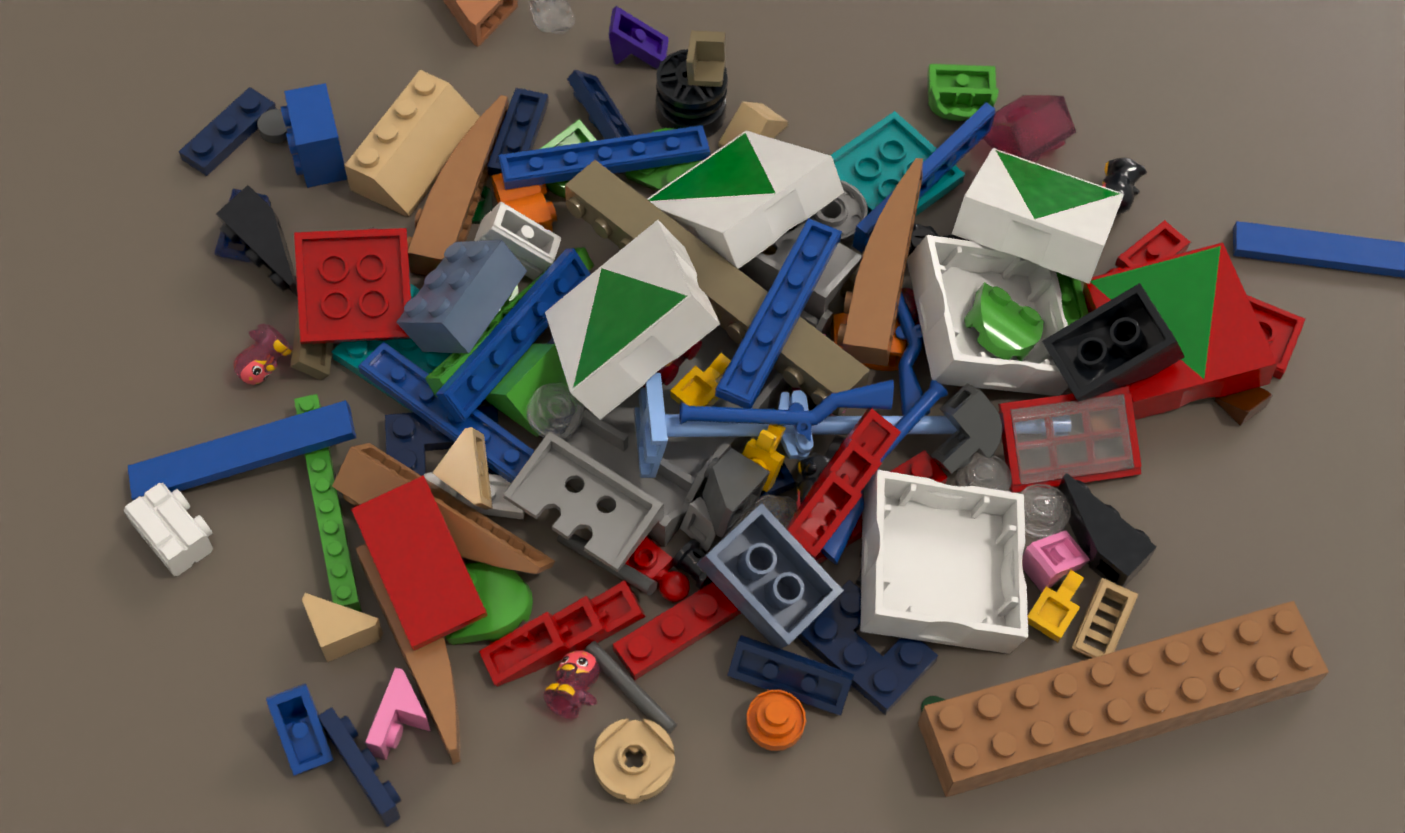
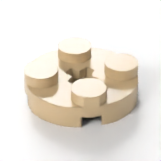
(634, 736)

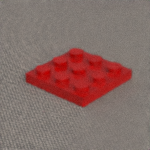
(351, 284)

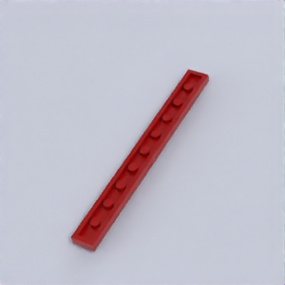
(711, 608)

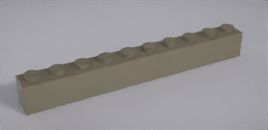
(621, 214)

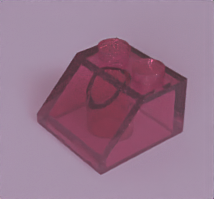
(1031, 126)

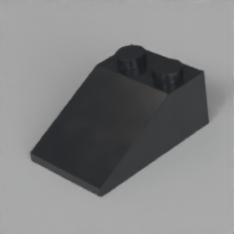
(1114, 345)

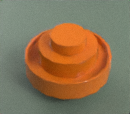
(775, 720)

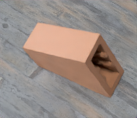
(480, 17)

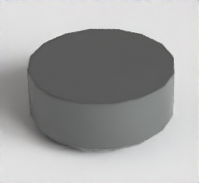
(272, 126)

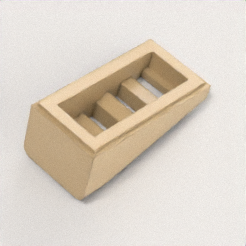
(1117, 594)

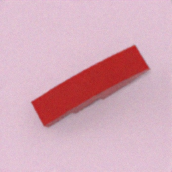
(842, 481)
(553, 636)

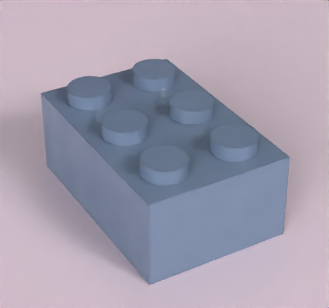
(461, 296)
(770, 577)

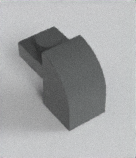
(976, 425)

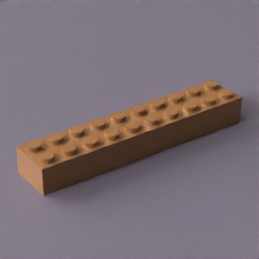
(1120, 698)

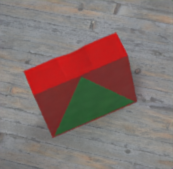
(1209, 319)

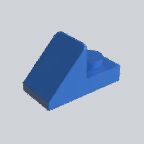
(300, 729)

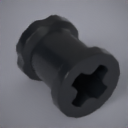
(687, 559)

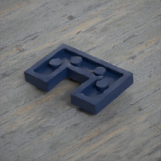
(411, 436)
(877, 677)

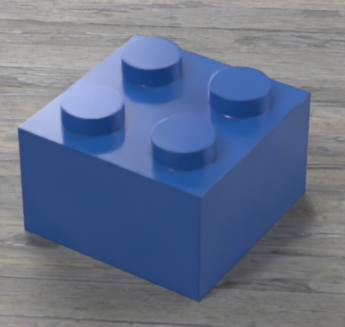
(313, 135)

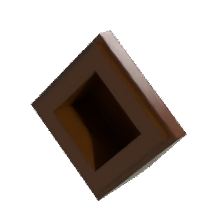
(1245, 404)

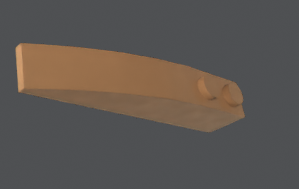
(455, 193)
(881, 275)
(371, 472)
(427, 665)

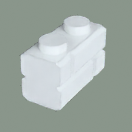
(524, 237)
(169, 528)

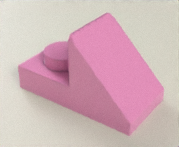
(1052, 558)
(397, 707)

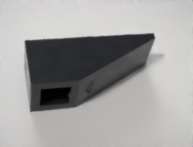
(257, 227)
(1108, 540)

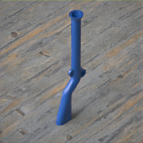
(909, 386)
(866, 397)
(836, 544)

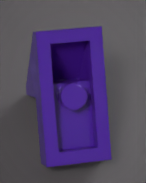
(635, 37)

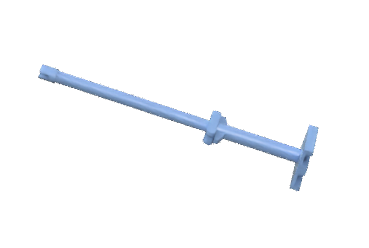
(655, 427)

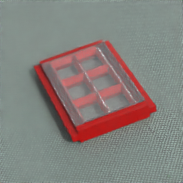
(1064, 436)

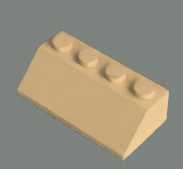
(410, 144)

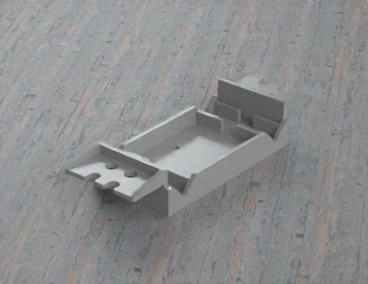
(603, 453)

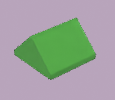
(534, 369)

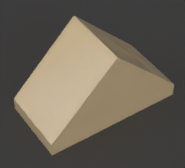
(753, 118)
(467, 468)
(339, 627)

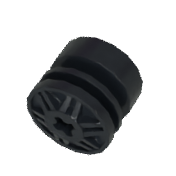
(684, 104)

